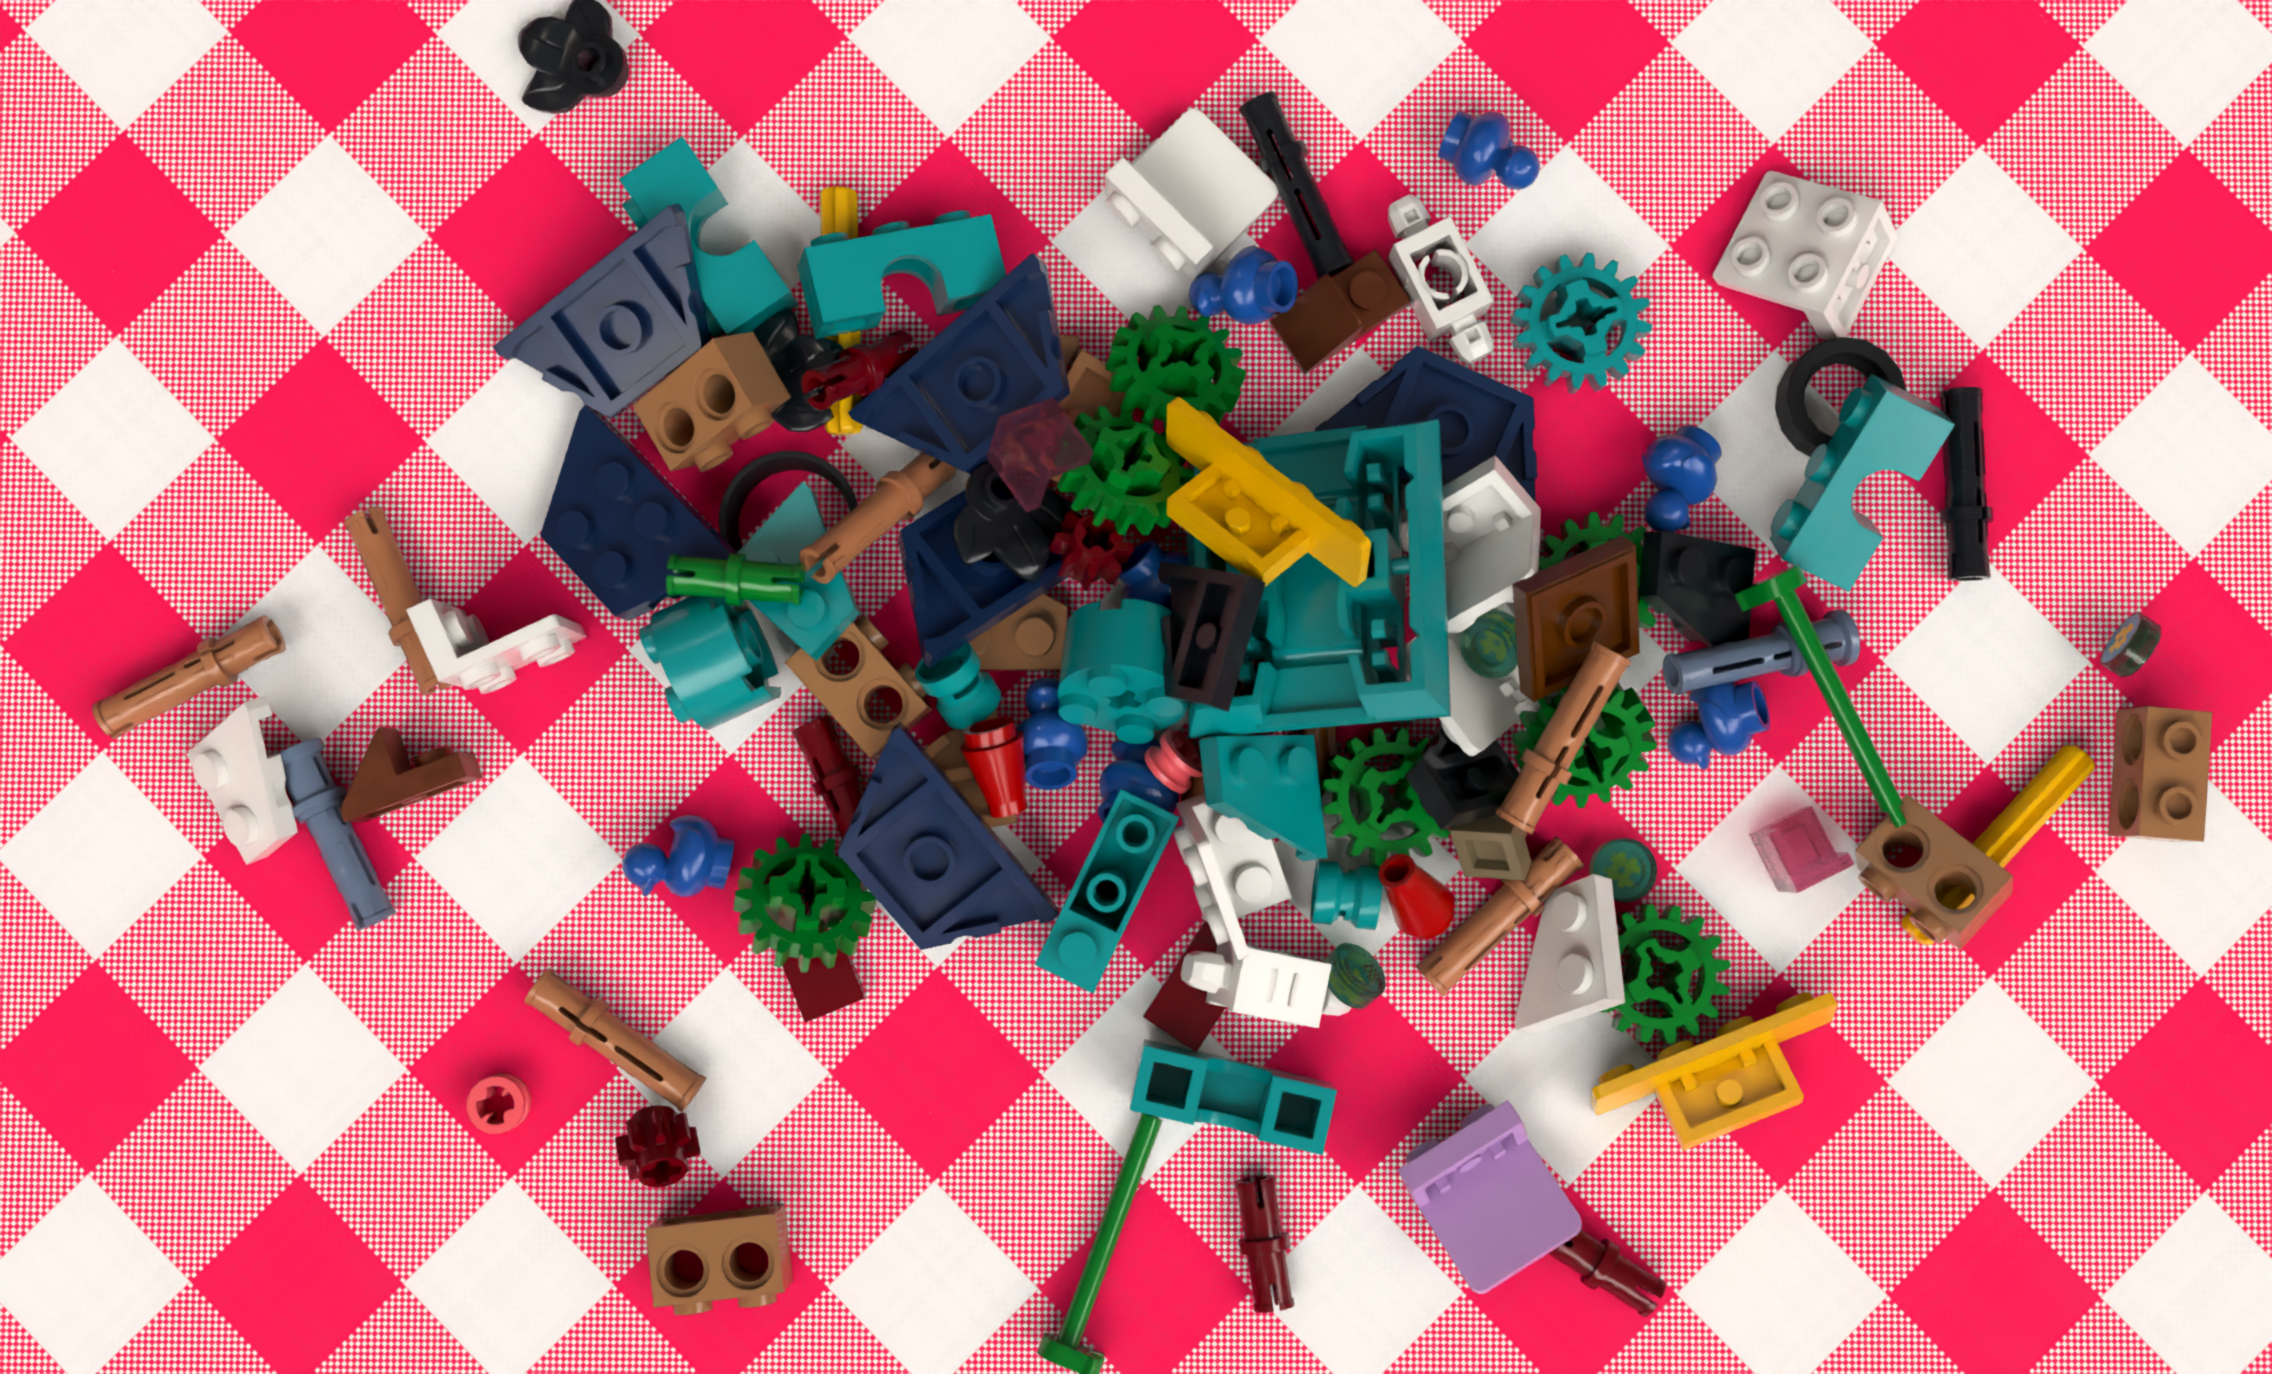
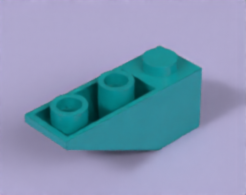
(1107, 890)

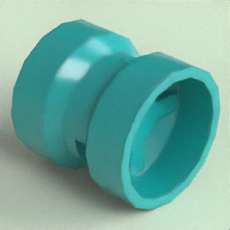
(961, 689)
(1349, 895)

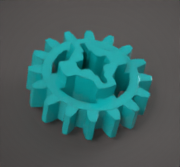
(1576, 297)

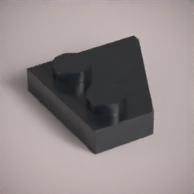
(1696, 585)
(1207, 632)
(1457, 785)

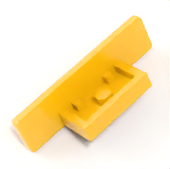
(1253, 510)
(1723, 1080)

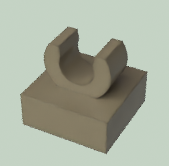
(1492, 849)

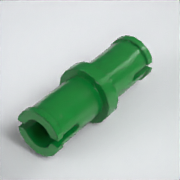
(735, 579)

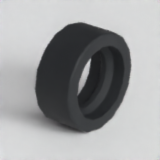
(1791, 388)

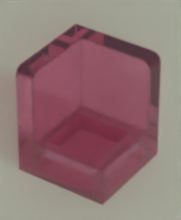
(1033, 448)
(1798, 851)

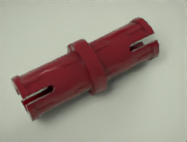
(857, 370)
(831, 770)
(1264, 1243)
(1605, 1267)

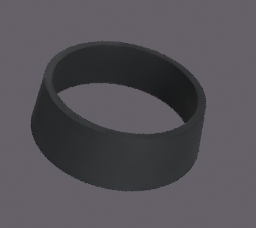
(764, 467)

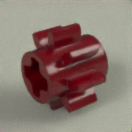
(1090, 550)
(657, 1146)

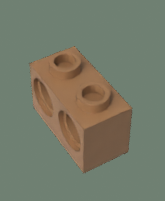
(712, 402)
(850, 695)
(2160, 774)
(1944, 863)
(716, 1242)

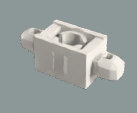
(1409, 220)
(1264, 984)

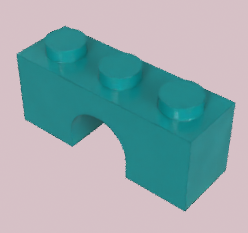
(844, 275)
(736, 287)
(1877, 432)
(1233, 1094)

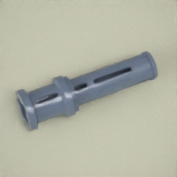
(1761, 655)
(318, 805)

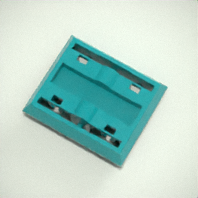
(1321, 632)

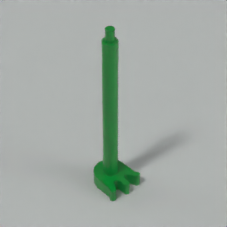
(1782, 588)
(1065, 1347)

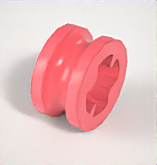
(1174, 761)
(485, 1089)

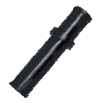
(1265, 119)
(1965, 495)

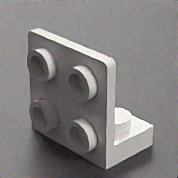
(1809, 250)
(467, 659)
(1230, 869)

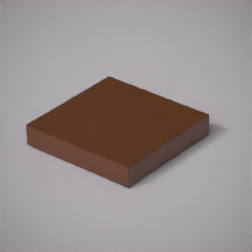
(1569, 609)

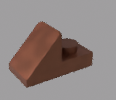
(1339, 311)
(389, 783)

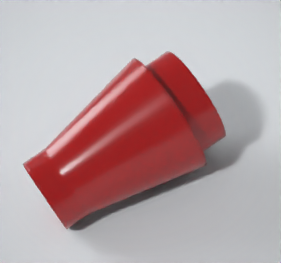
(997, 763)
(1417, 899)

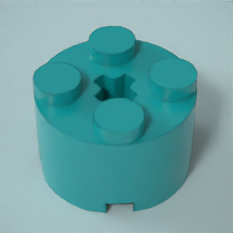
(712, 660)
(1116, 671)

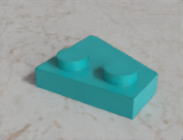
(825, 607)
(1268, 786)

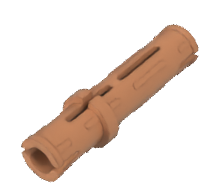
(896, 498)
(394, 588)
(211, 665)
(1562, 738)
(1499, 916)
(614, 1039)

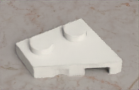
(245, 782)
(1573, 958)

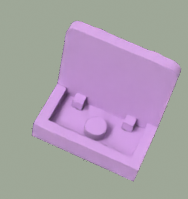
(1489, 1197)

